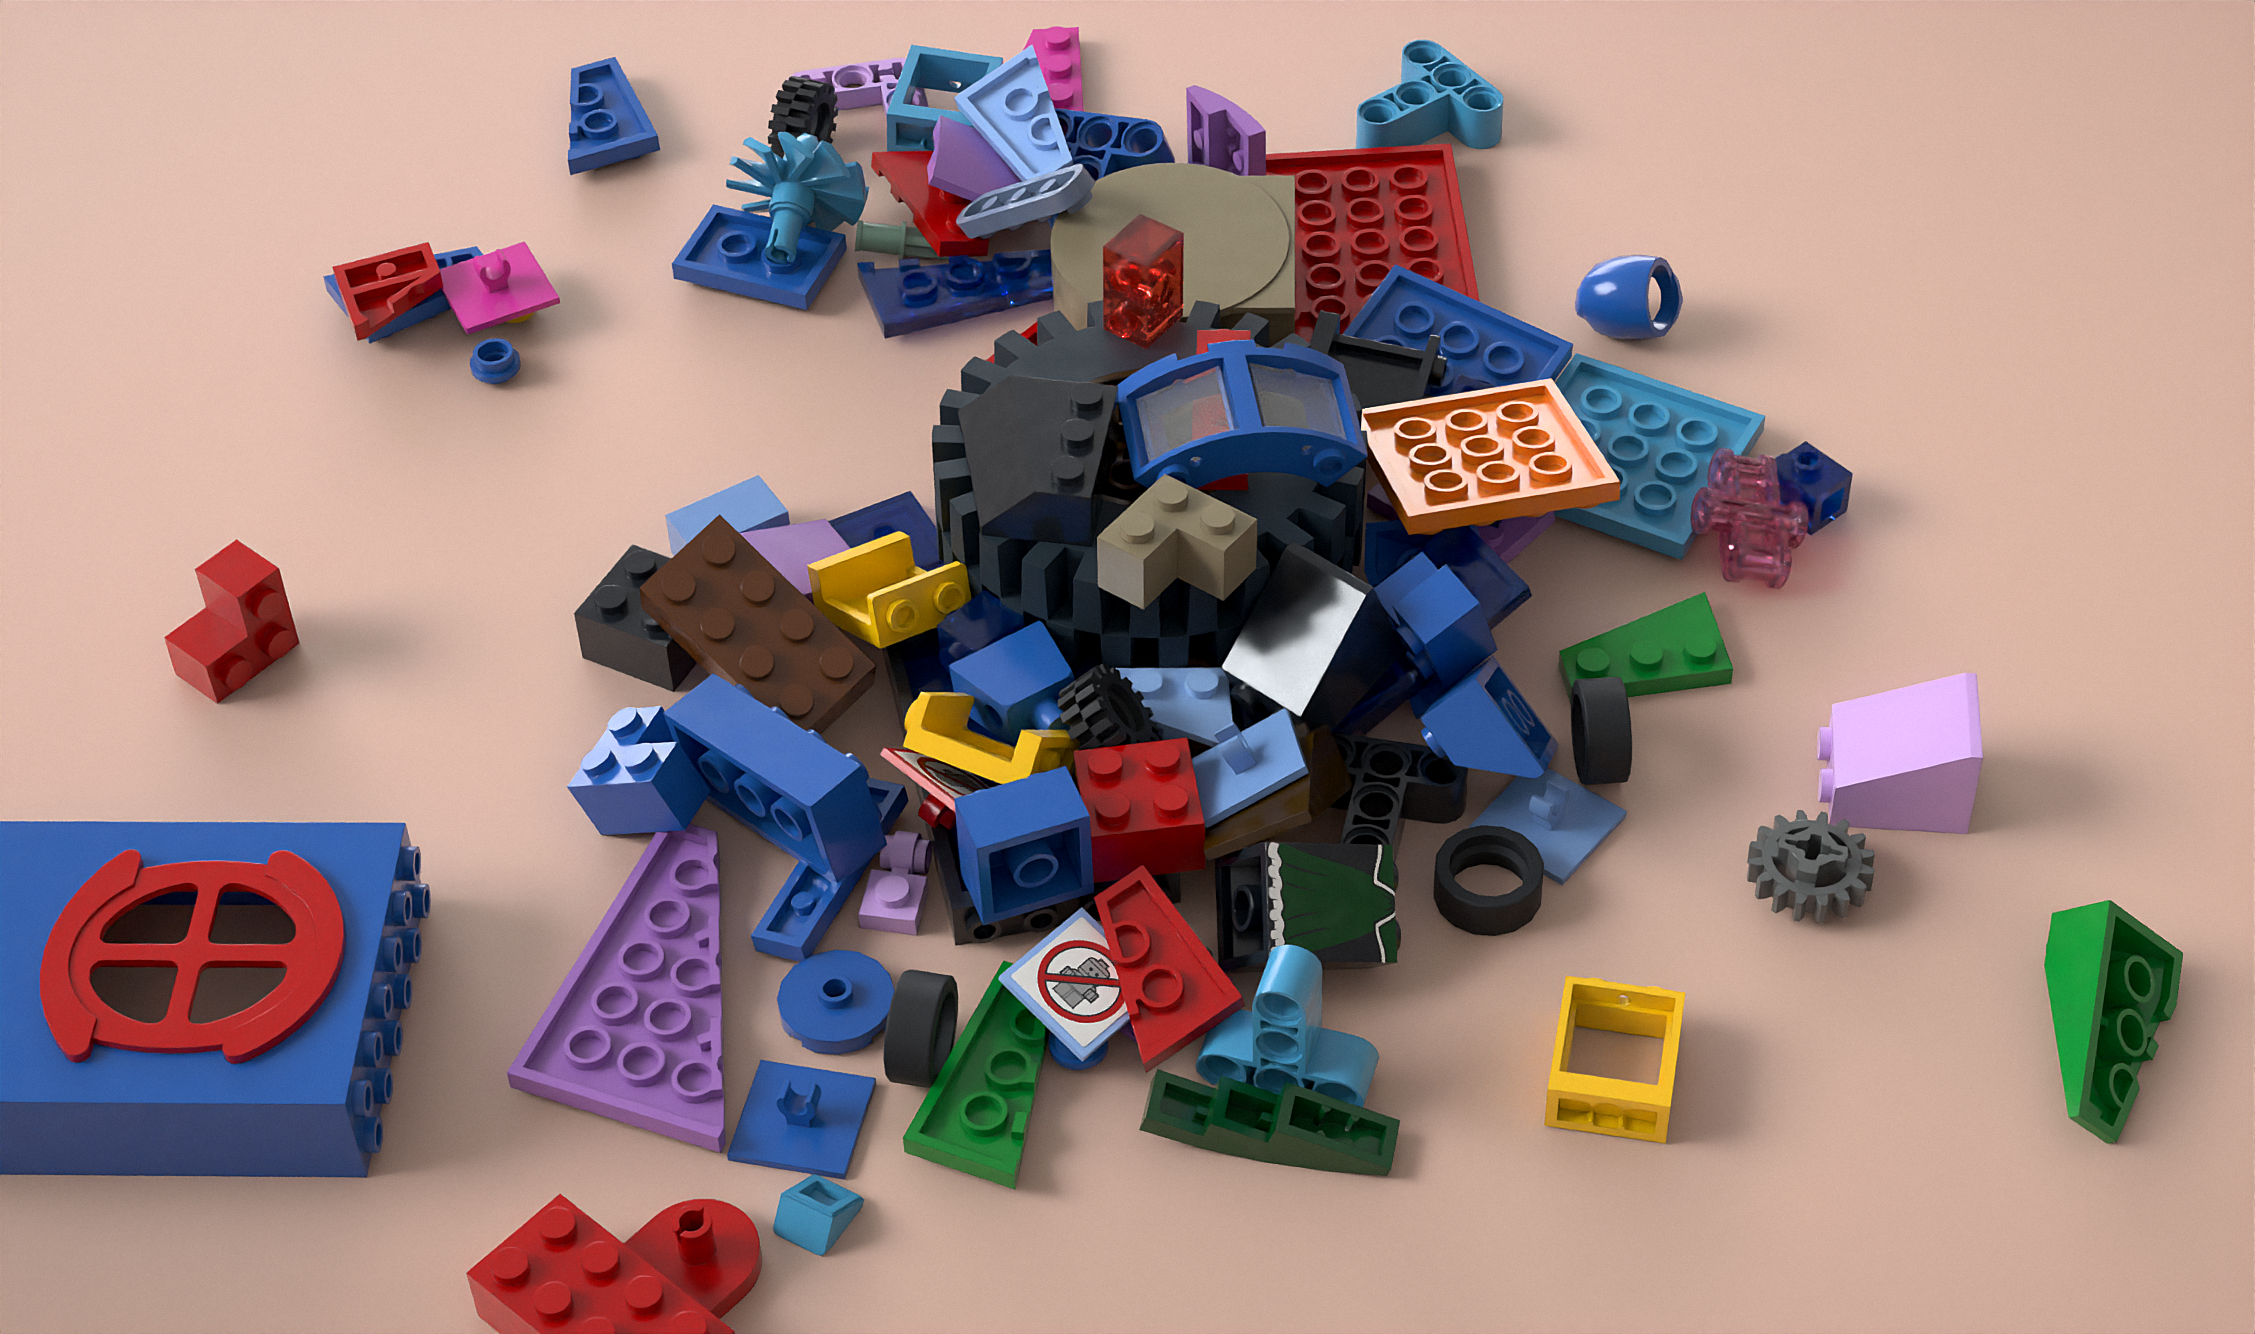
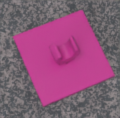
(497, 287)

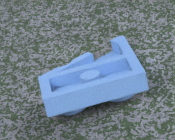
(1184, 700)

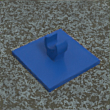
(802, 1119)

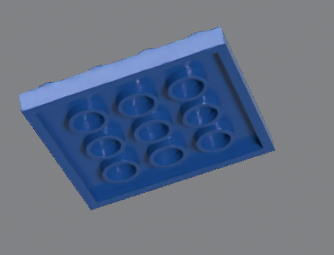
(1473, 335)

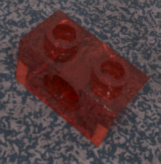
(1143, 281)

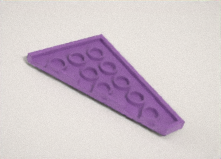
(644, 1003)

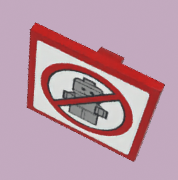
(939, 779)

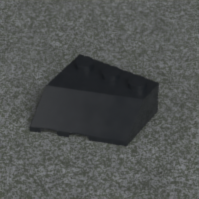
(1041, 457)

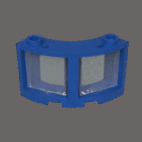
(1241, 415)

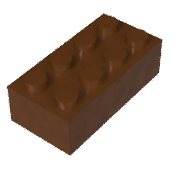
(756, 628)

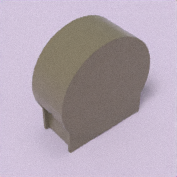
(1234, 240)

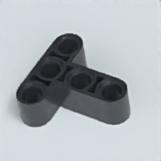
(1393, 785)

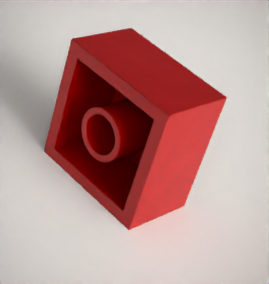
(1141, 808)

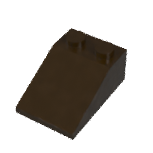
(1290, 805)

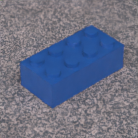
(779, 777)

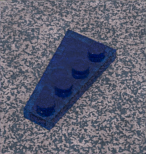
(942, 294)

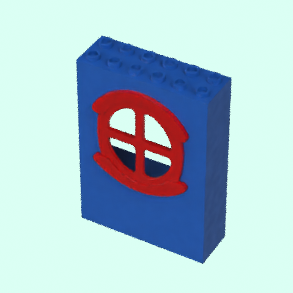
(248, 1095)

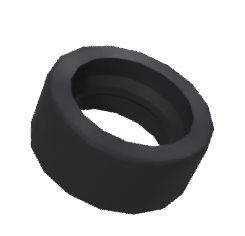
(1601, 730)
(1488, 847)
(920, 1027)

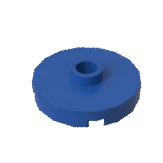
(830, 1022)

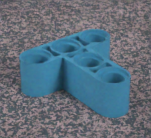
(1433, 98)
(1286, 1038)

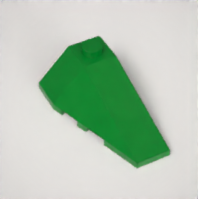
(2107, 996)

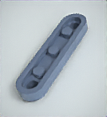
(1027, 201)

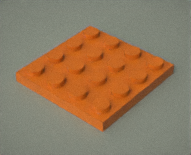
(1485, 457)

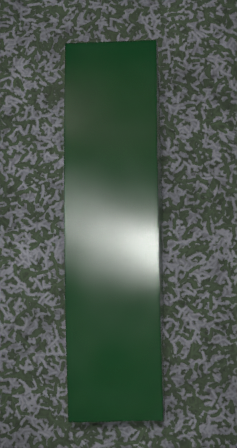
(1281, 1129)

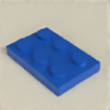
(731, 257)

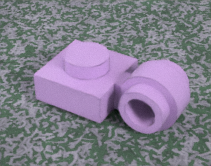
(898, 897)

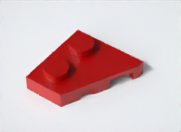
(386, 286)

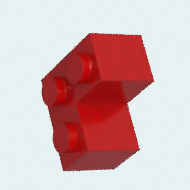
(240, 628)

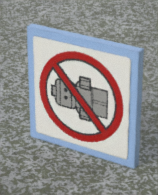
(1071, 985)

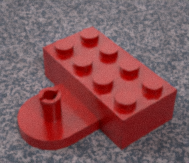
(578, 1278)

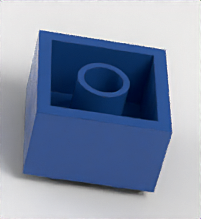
(1024, 845)

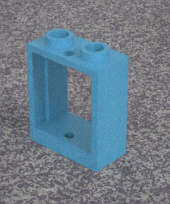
(931, 68)

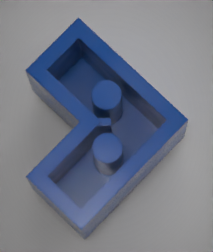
(1436, 620)
(638, 777)

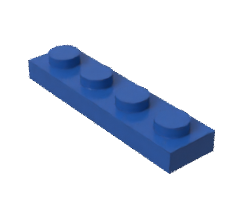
(810, 901)

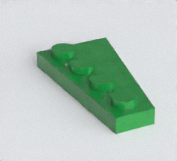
(985, 1091)

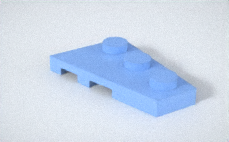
(1018, 117)

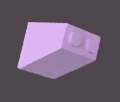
(1904, 757)

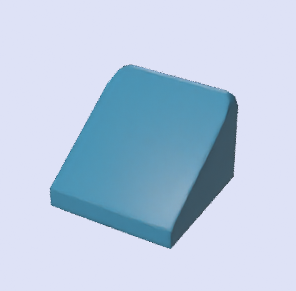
(815, 1213)

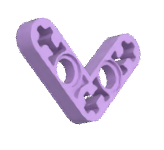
(878, 82)

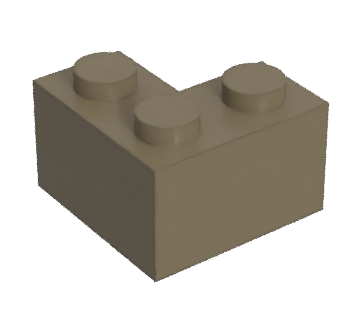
(1176, 535)

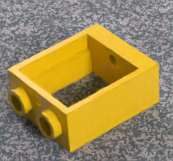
(1607, 1103)

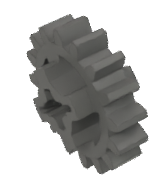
(1810, 866)

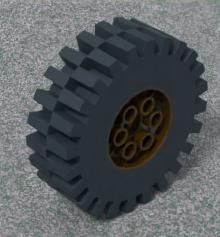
(1061, 580)

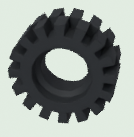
(802, 109)
(1105, 710)

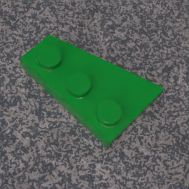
(1655, 653)

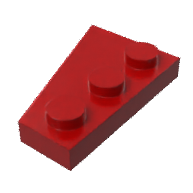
(932, 207)
(1163, 969)

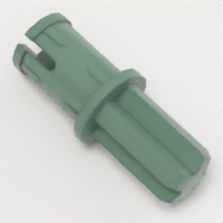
(893, 240)

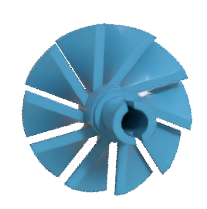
(802, 189)

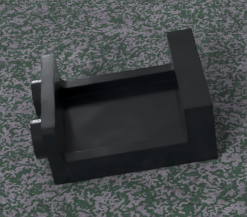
(1378, 370)

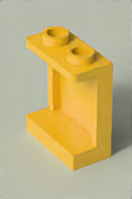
(883, 594)
(939, 730)

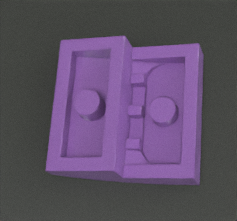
(1223, 134)
(966, 162)

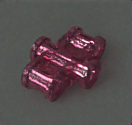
(1751, 523)

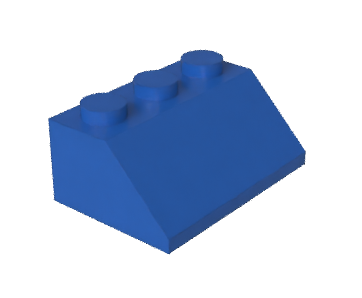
(1488, 725)

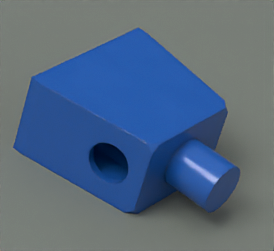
(1015, 683)

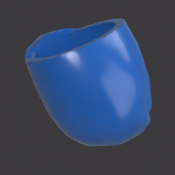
(1617, 301)

